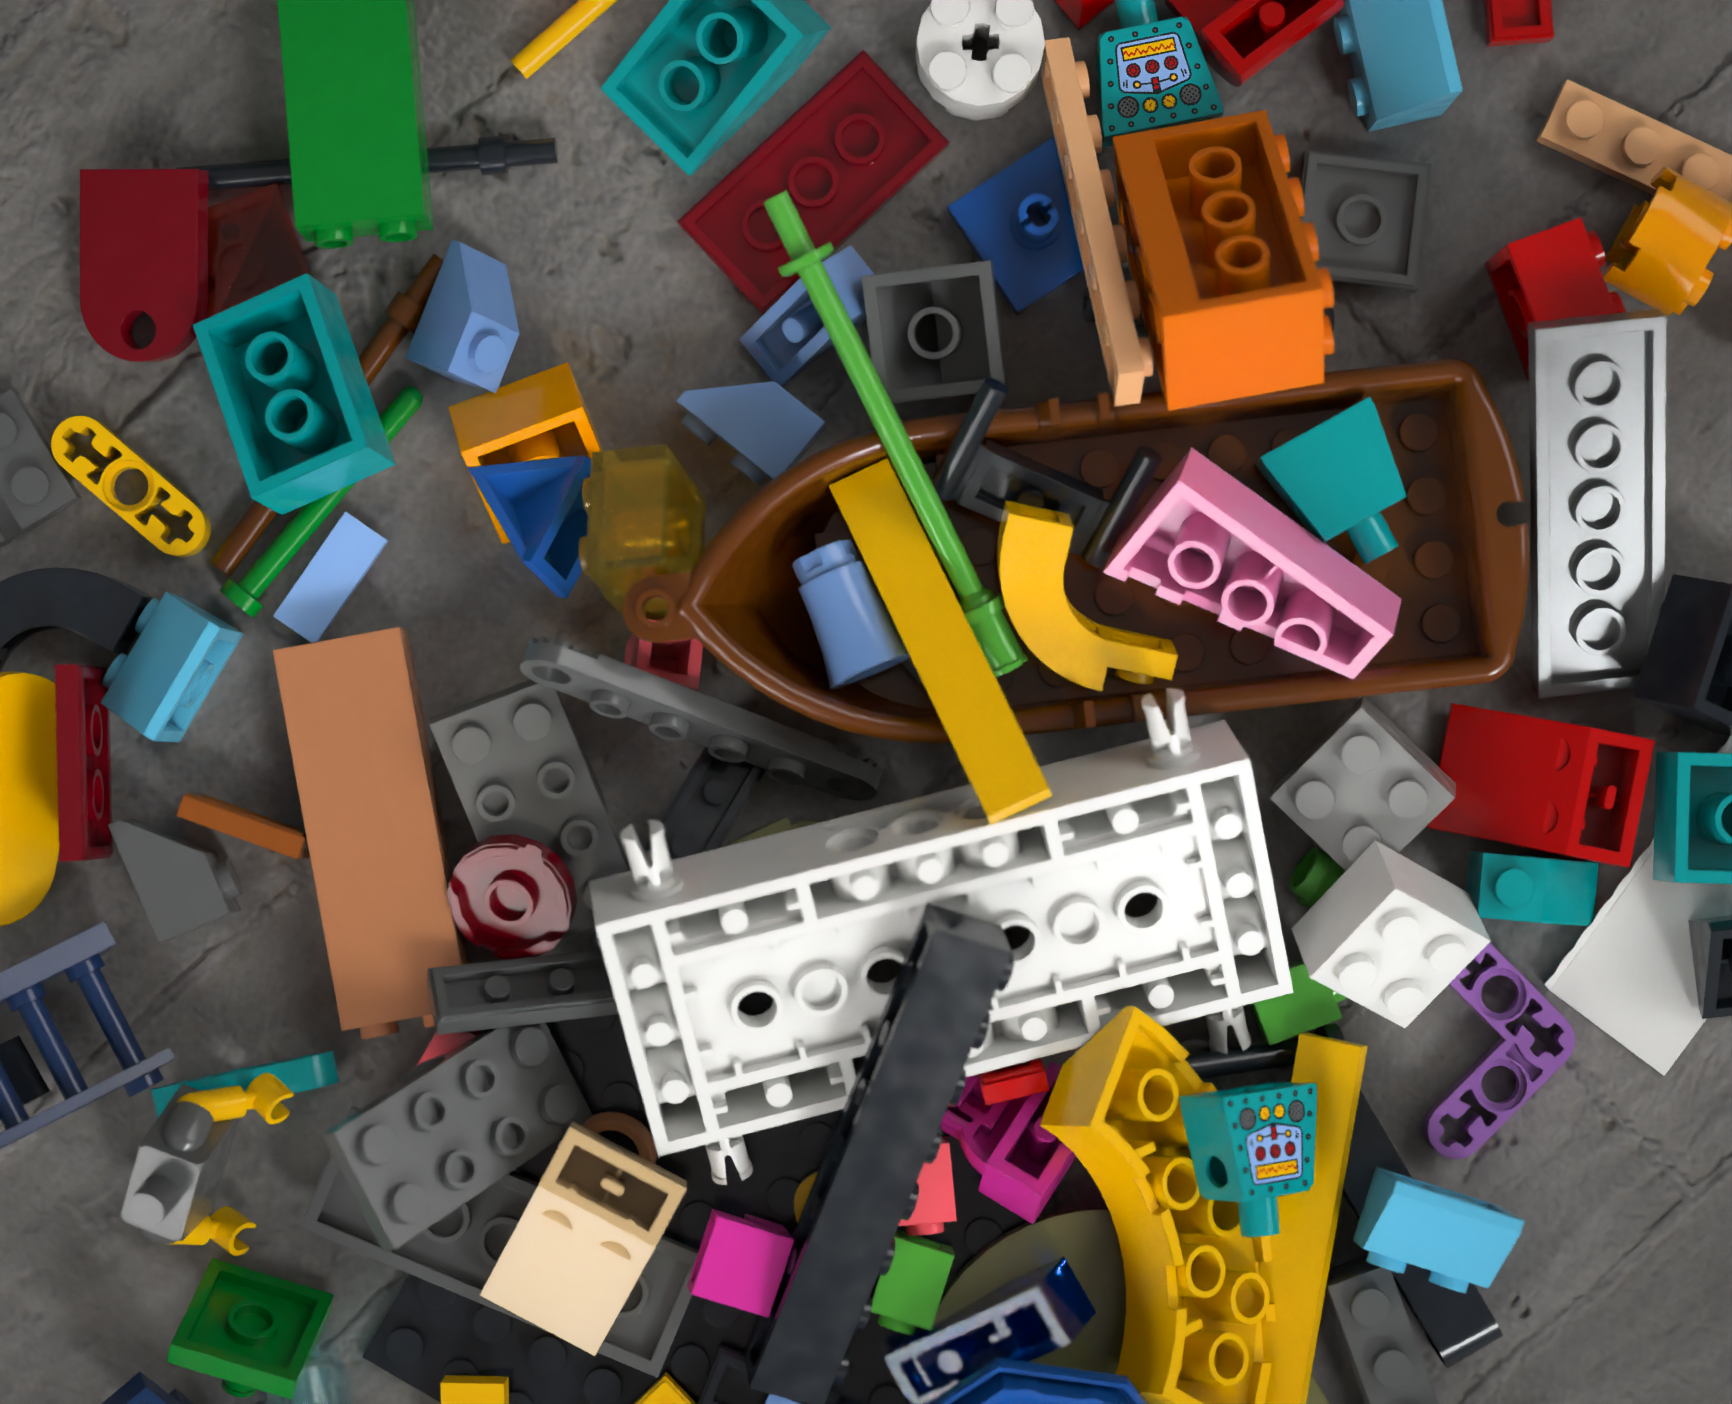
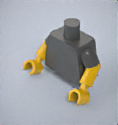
(185, 1161)

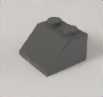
(935, 330)

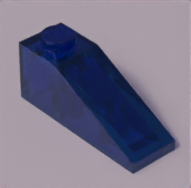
(1010, 1323)

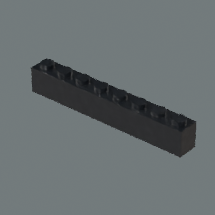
(878, 1153)

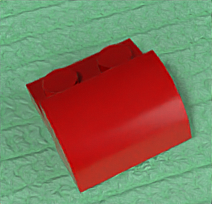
(1250, 34)

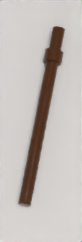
(403, 316)

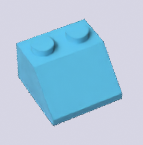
(1398, 60)
(169, 667)
(1434, 1229)

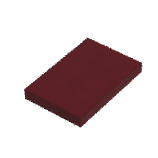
(83, 763)

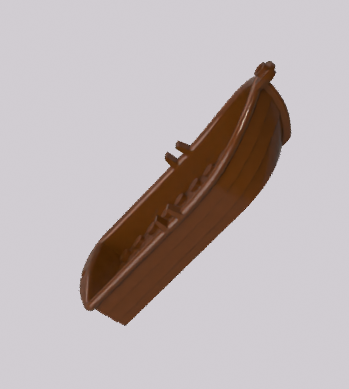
(1453, 565)

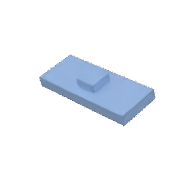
(330, 578)

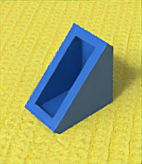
(541, 513)

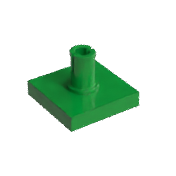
(250, 1330)

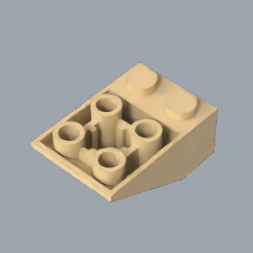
(584, 1238)

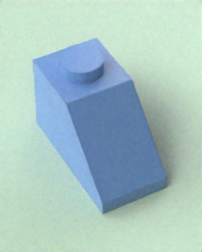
(467, 320)
(792, 332)

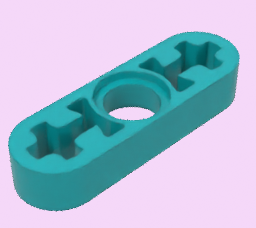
(296, 1073)

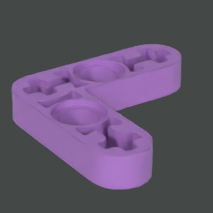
(1510, 1050)

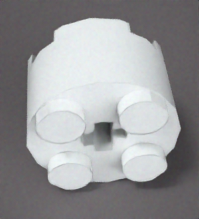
(971, 86)

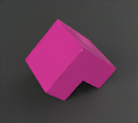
(741, 1262)

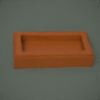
(244, 824)

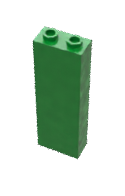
(355, 120)

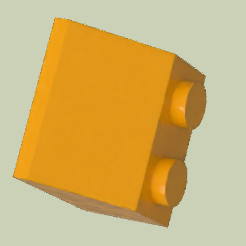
(525, 422)

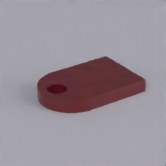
(143, 255)

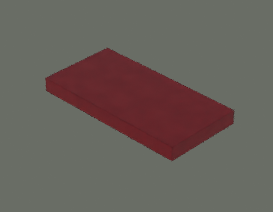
(838, 163)

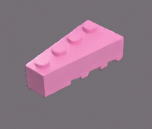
(1255, 568)

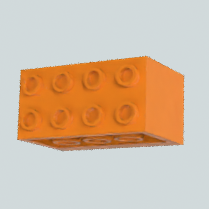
(1223, 259)

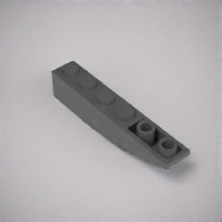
(1377, 1335)

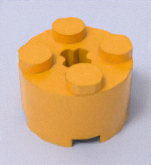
(1669, 243)

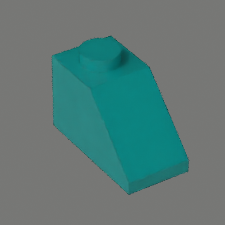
(1532, 888)

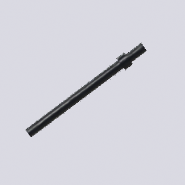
(491, 155)

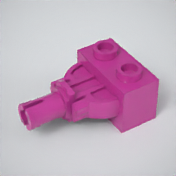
(1009, 1146)

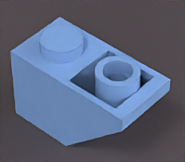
(757, 422)

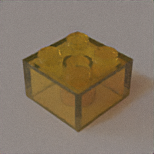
(640, 521)

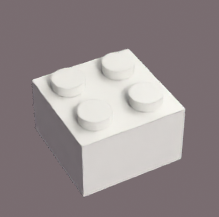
(1390, 934)

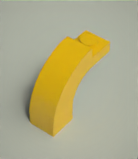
(1030, 572)

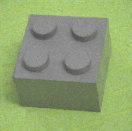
(1363, 786)

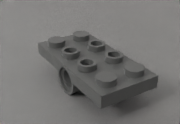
(528, 777)
(455, 1128)

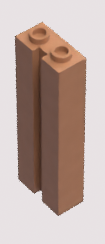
(371, 823)

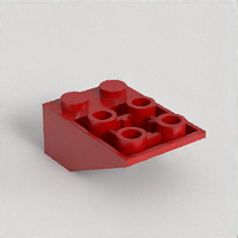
(1543, 784)

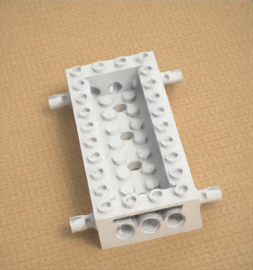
(831, 898)

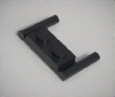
(991, 474)

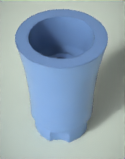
(847, 615)

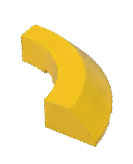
(1186, 1266)

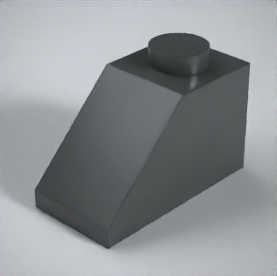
(176, 879)

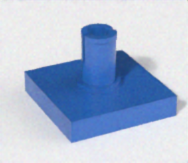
(1023, 226)

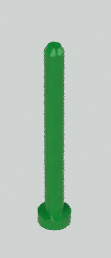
(309, 518)

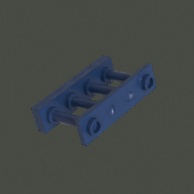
(23, 991)

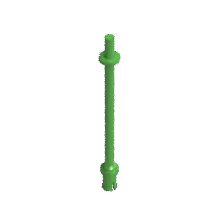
(977, 602)

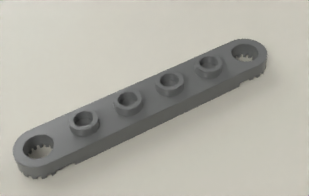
(683, 714)

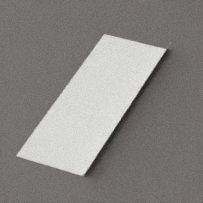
(1637, 965)

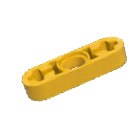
(106, 444)

